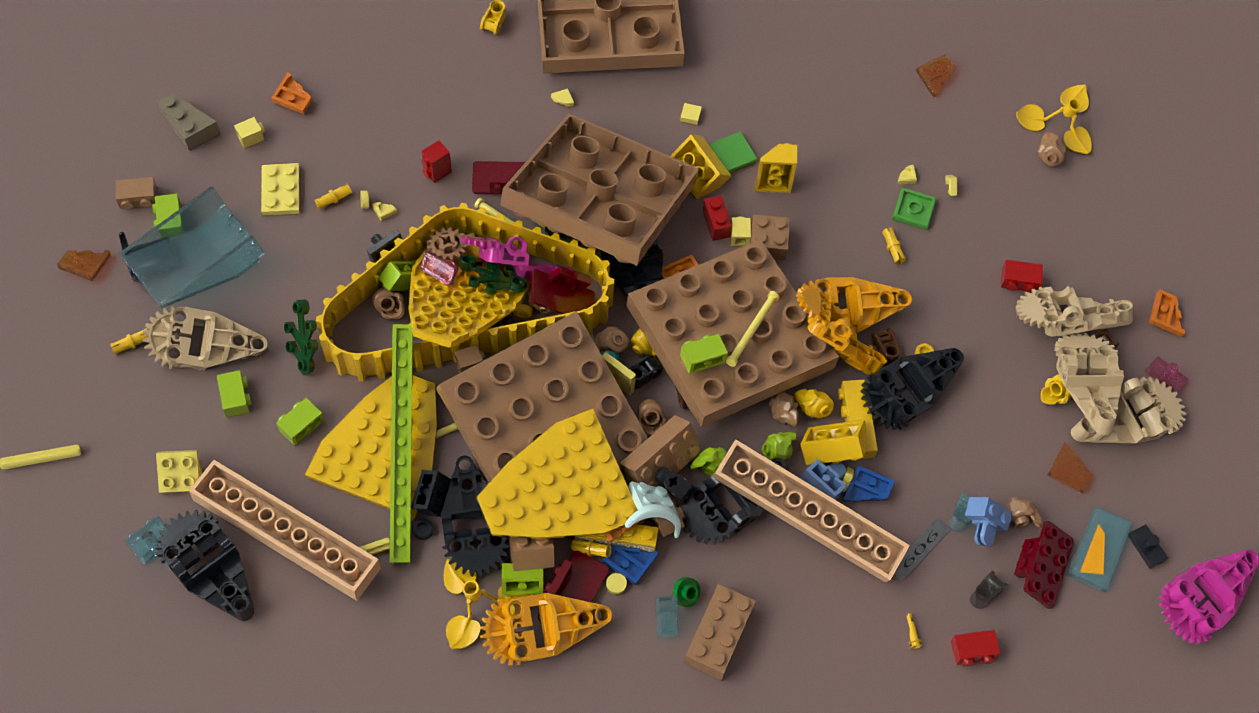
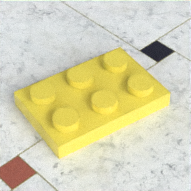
(280, 189)

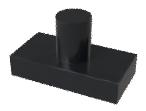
(380, 243)
(1148, 546)

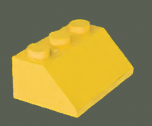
(699, 154)
(777, 169)
(835, 442)

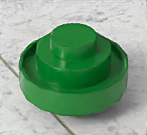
(686, 591)

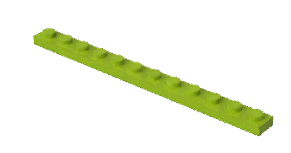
(401, 444)

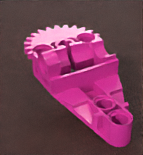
(496, 252)
(1225, 583)

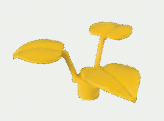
(1074, 101)
(461, 630)

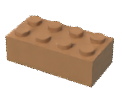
(668, 447)
(719, 632)

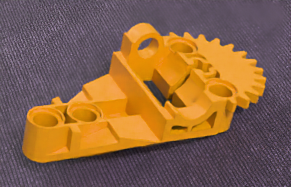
(864, 299)
(838, 332)
(558, 621)

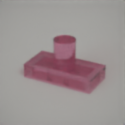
(439, 268)
(1167, 373)

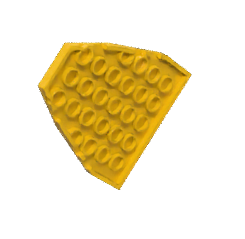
(456, 311)
(358, 450)
(559, 486)

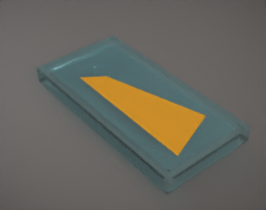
(1099, 549)

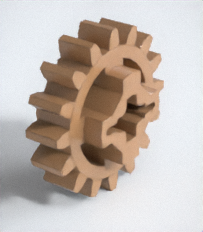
(447, 244)

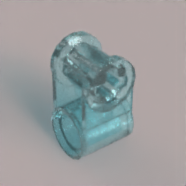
(960, 511)

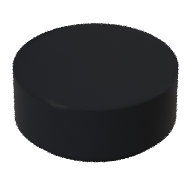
(423, 529)

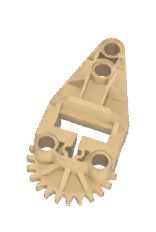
(1043, 309)
(217, 338)
(1094, 394)
(1162, 415)

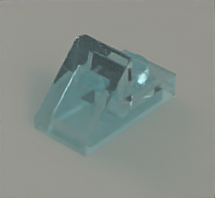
(666, 616)

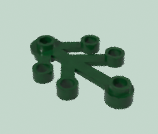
(514, 283)
(305, 358)

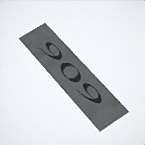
(921, 548)

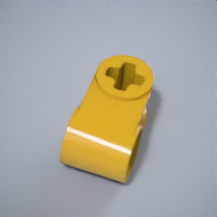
(493, 20)

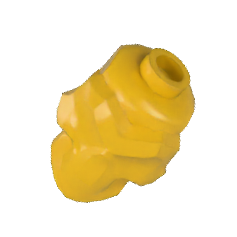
(1054, 391)
(814, 403)

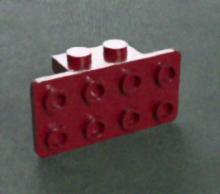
(492, 176)
(561, 290)
(1044, 563)
(578, 578)

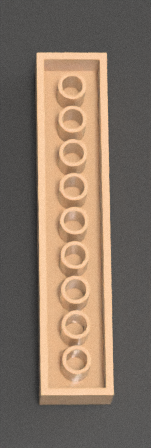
(811, 511)
(285, 530)

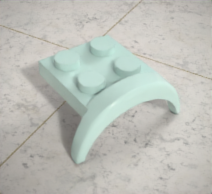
(652, 502)

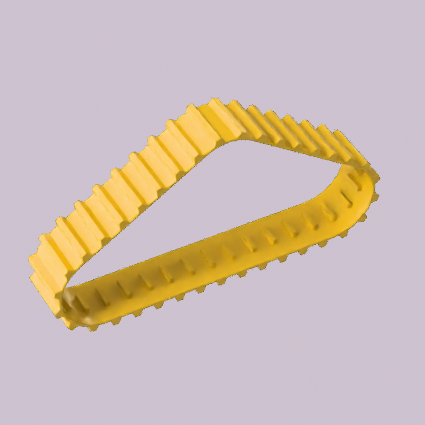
(490, 340)

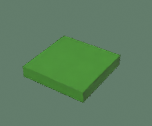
(734, 152)
(914, 208)

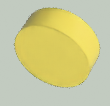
(364, 196)
(616, 583)

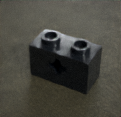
(431, 493)

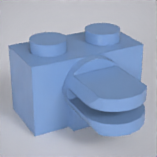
(826, 478)
(988, 518)

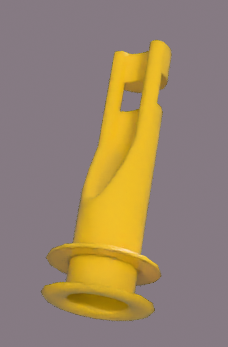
(913, 634)

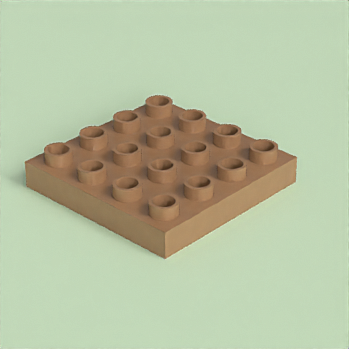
(609, 34)
(600, 188)
(724, 300)
(530, 388)

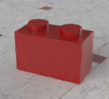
(436, 161)
(717, 218)
(1021, 276)
(975, 648)

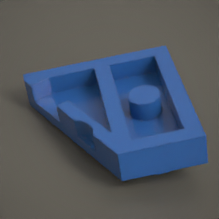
(868, 486)
(630, 562)

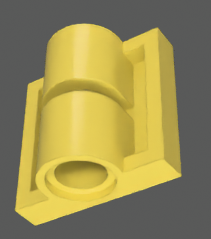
(178, 470)

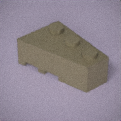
(188, 122)

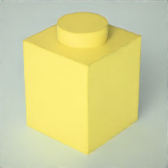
(249, 132)
(740, 231)

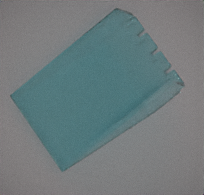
(192, 251)

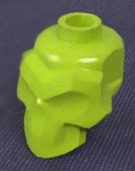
(779, 445)
(709, 460)

